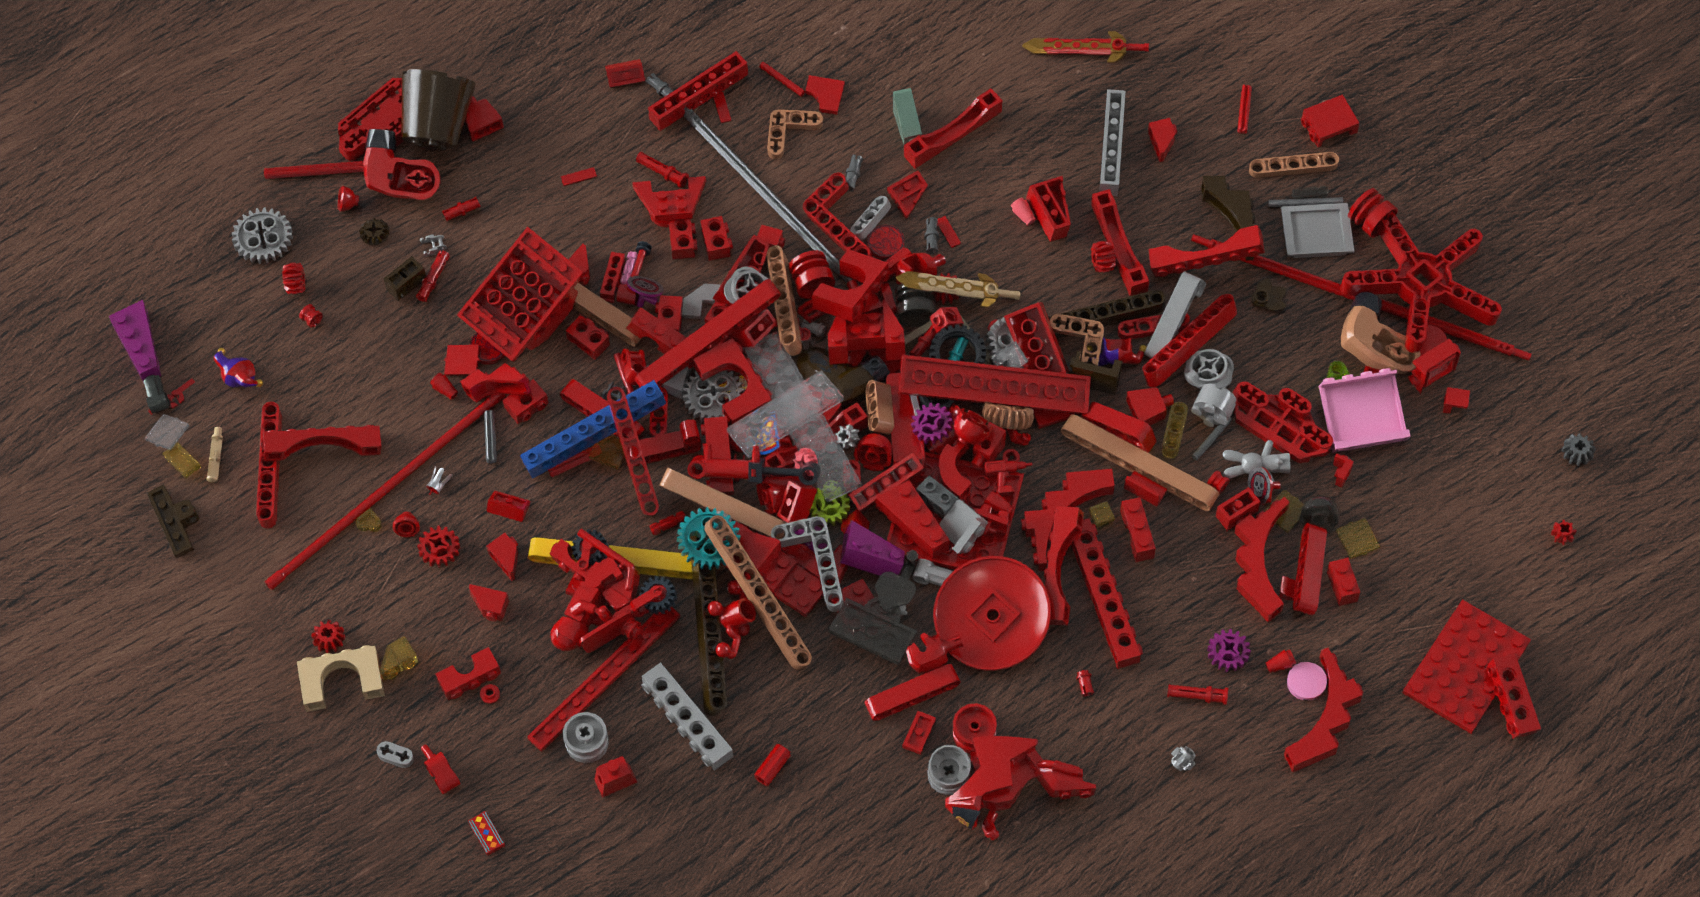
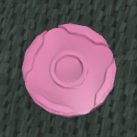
(1306, 681)

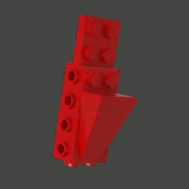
(780, 571)

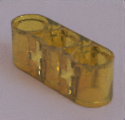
(1174, 422)

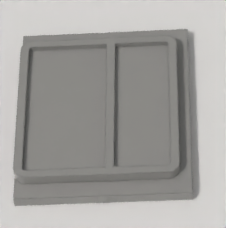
(1317, 230)

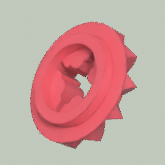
(805, 455)

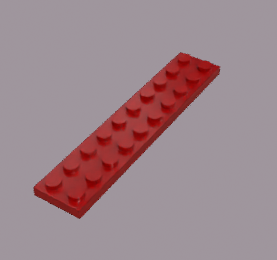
(994, 384)

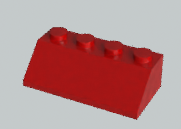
(1036, 339)

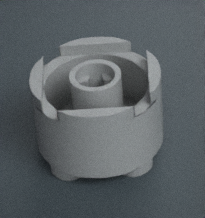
(1214, 405)

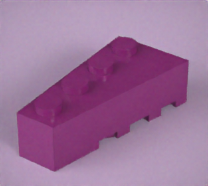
(136, 336)

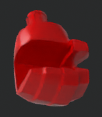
(919, 263)
(935, 653)

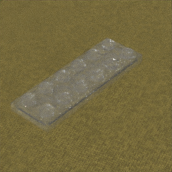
(785, 413)

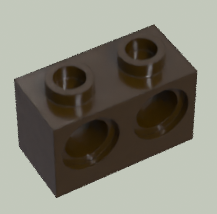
(404, 278)

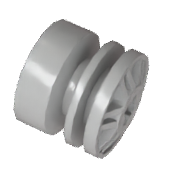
(945, 759)

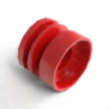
(1370, 210)
(809, 272)

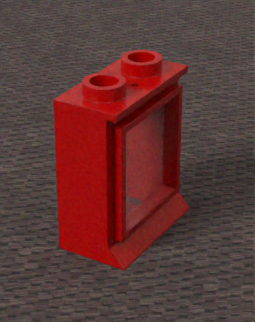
(1434, 364)

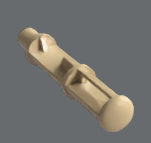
(215, 454)

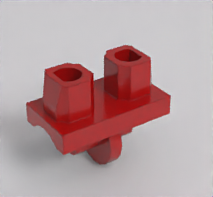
(996, 523)

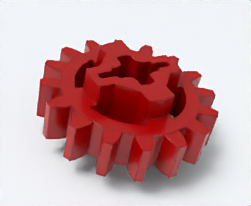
(440, 549)

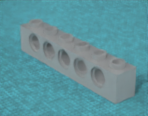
(1112, 141)
(713, 757)

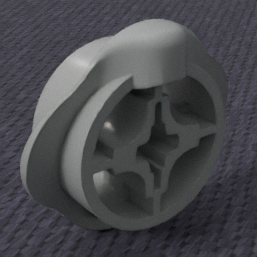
(747, 273)
(1210, 364)

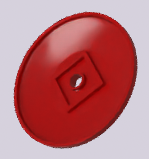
(989, 586)

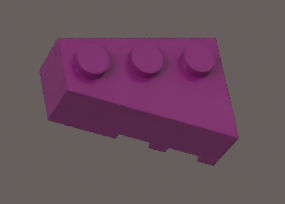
(870, 552)

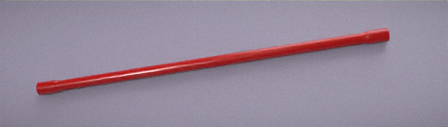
(280, 575)

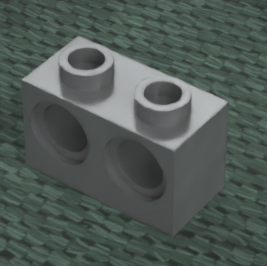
(936, 496)

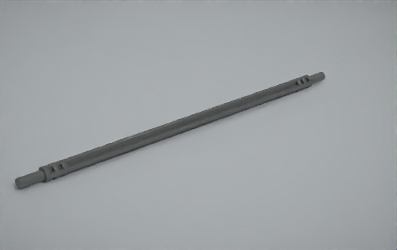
(763, 190)

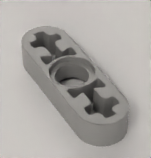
(878, 209)

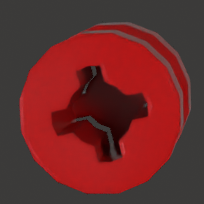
(310, 315)
(1218, 481)

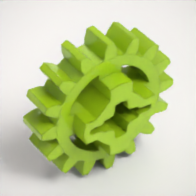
(831, 510)

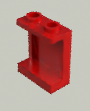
(1329, 119)

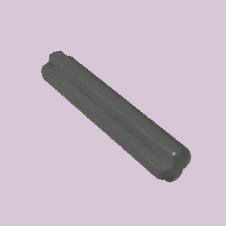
(490, 436)

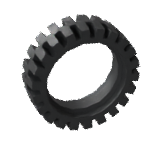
(957, 331)

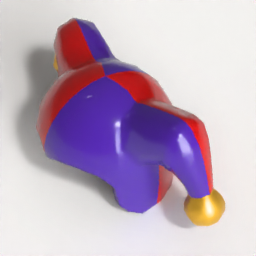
(1118, 350)
(236, 371)

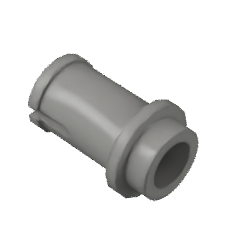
(815, 328)

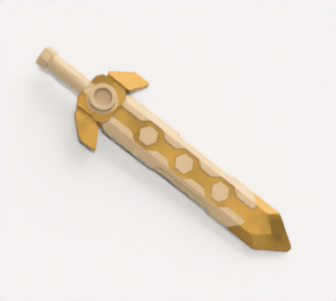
(982, 289)

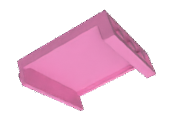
(1363, 410)

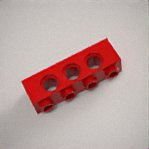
(900, 472)
(1522, 704)

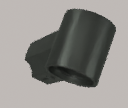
(157, 398)

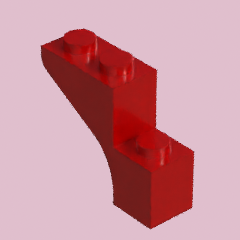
(502, 380)

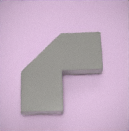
(693, 302)

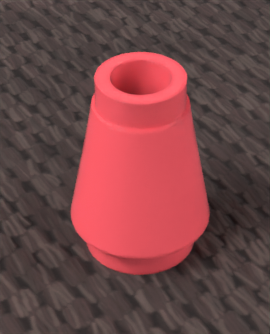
(1023, 211)

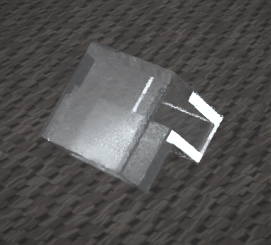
(1012, 355)

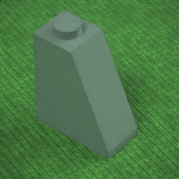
(906, 115)

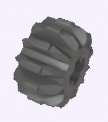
(1585, 452)

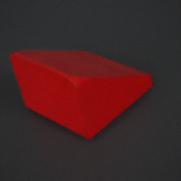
(1287, 588)

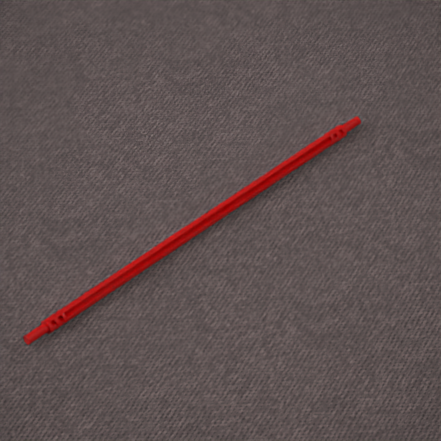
(1387, 306)

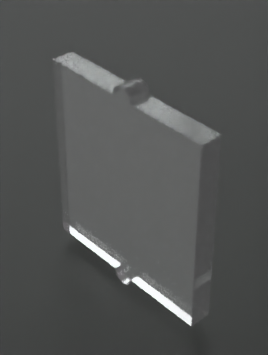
(166, 432)

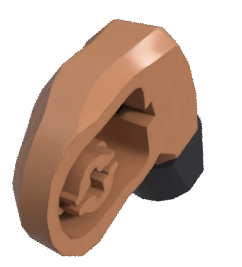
(1372, 341)

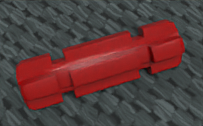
(667, 523)

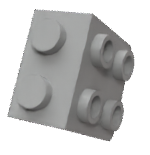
(963, 526)

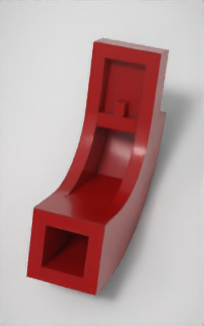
(948, 474)

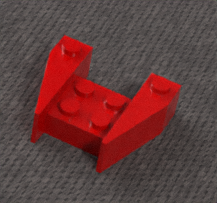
(866, 333)

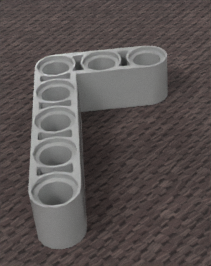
(1175, 312)
(822, 555)

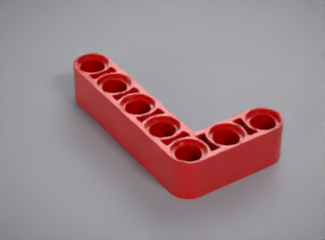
(821, 213)

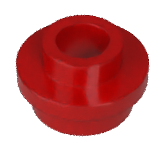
(492, 698)

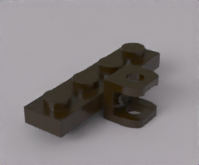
(174, 519)

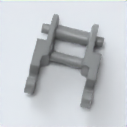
(431, 238)

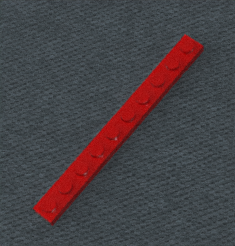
(602, 678)

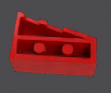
(1050, 207)

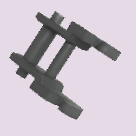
(605, 392)

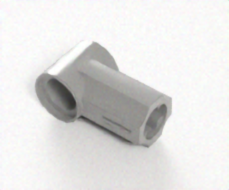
(927, 573)

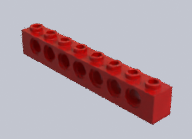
(1122, 655)

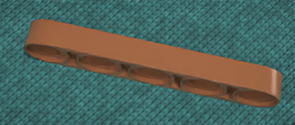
(1302, 160)

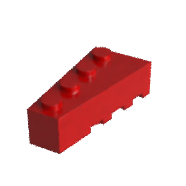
(751, 256)

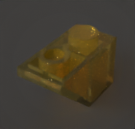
(397, 658)

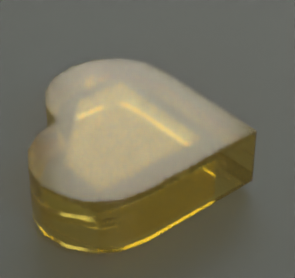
(368, 521)

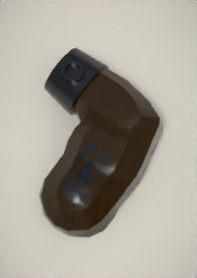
(847, 379)

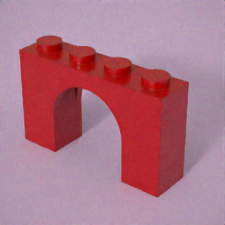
(850, 303)
(730, 357)

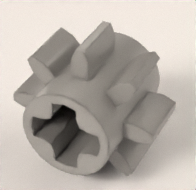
(842, 436)
(1183, 758)

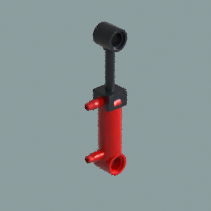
(752, 469)

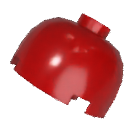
(971, 427)
(874, 452)

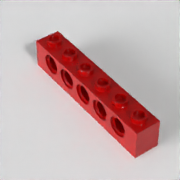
(698, 90)

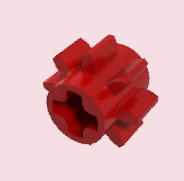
(1568, 531)

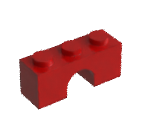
(646, 325)
(1137, 524)
(456, 684)

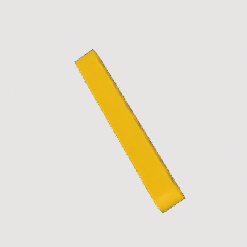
(646, 561)

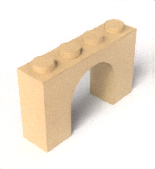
(315, 670)

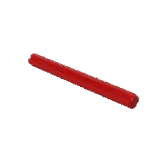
(315, 169)

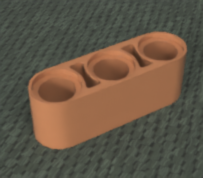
(879, 407)

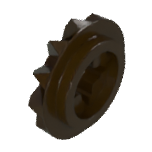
(379, 236)

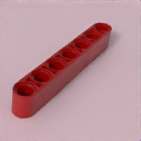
(1189, 340)
(633, 441)
(268, 472)

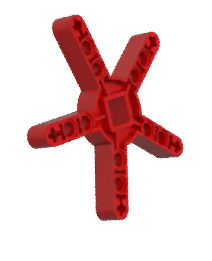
(1434, 268)

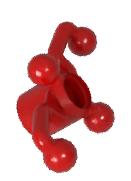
(733, 618)

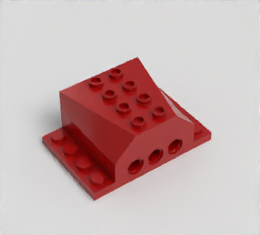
(523, 296)

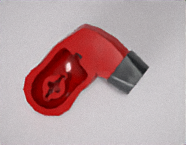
(397, 175)

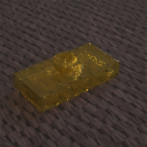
(181, 460)

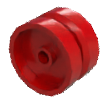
(973, 722)

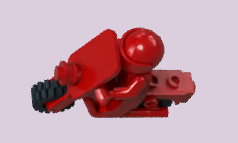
(609, 581)

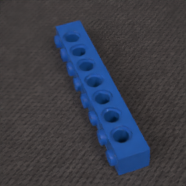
(590, 431)

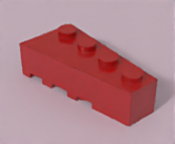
(716, 433)
(910, 513)

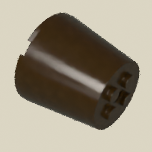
(434, 108)

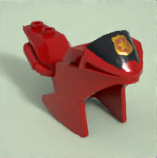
(1002, 771)

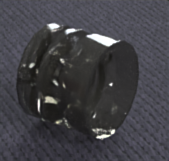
(914, 306)

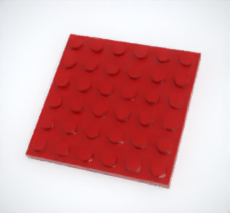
(981, 487)

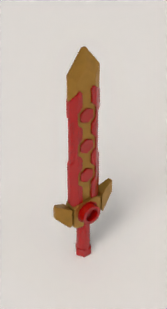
(1089, 46)

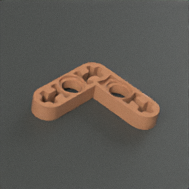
(787, 123)
(1090, 338)

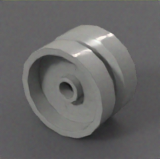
(585, 737)

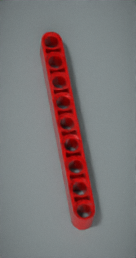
(710, 334)

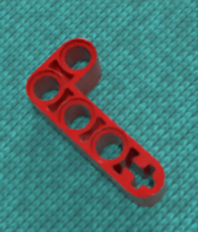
(1121, 425)
(670, 444)

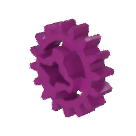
(923, 427)
(1228, 658)

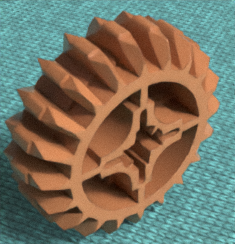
(1008, 416)

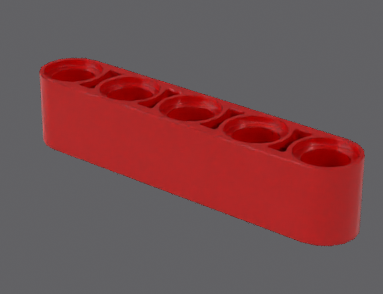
(590, 403)
(1309, 569)
(912, 692)

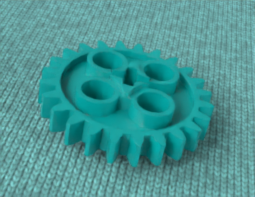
(694, 527)

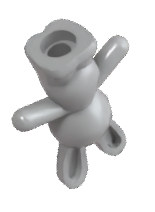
(1273, 463)

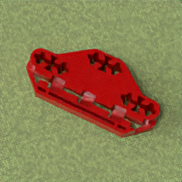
(387, 118)
(1281, 415)

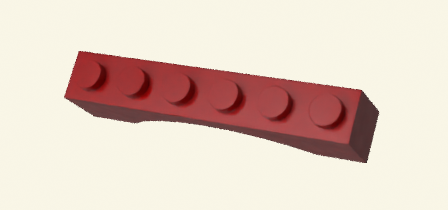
(929, 145)
(1111, 226)
(1242, 244)
(852, 415)
(281, 444)
(1066, 528)

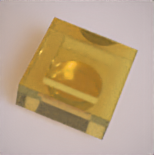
(1101, 514)

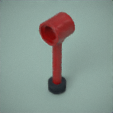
(625, 294)

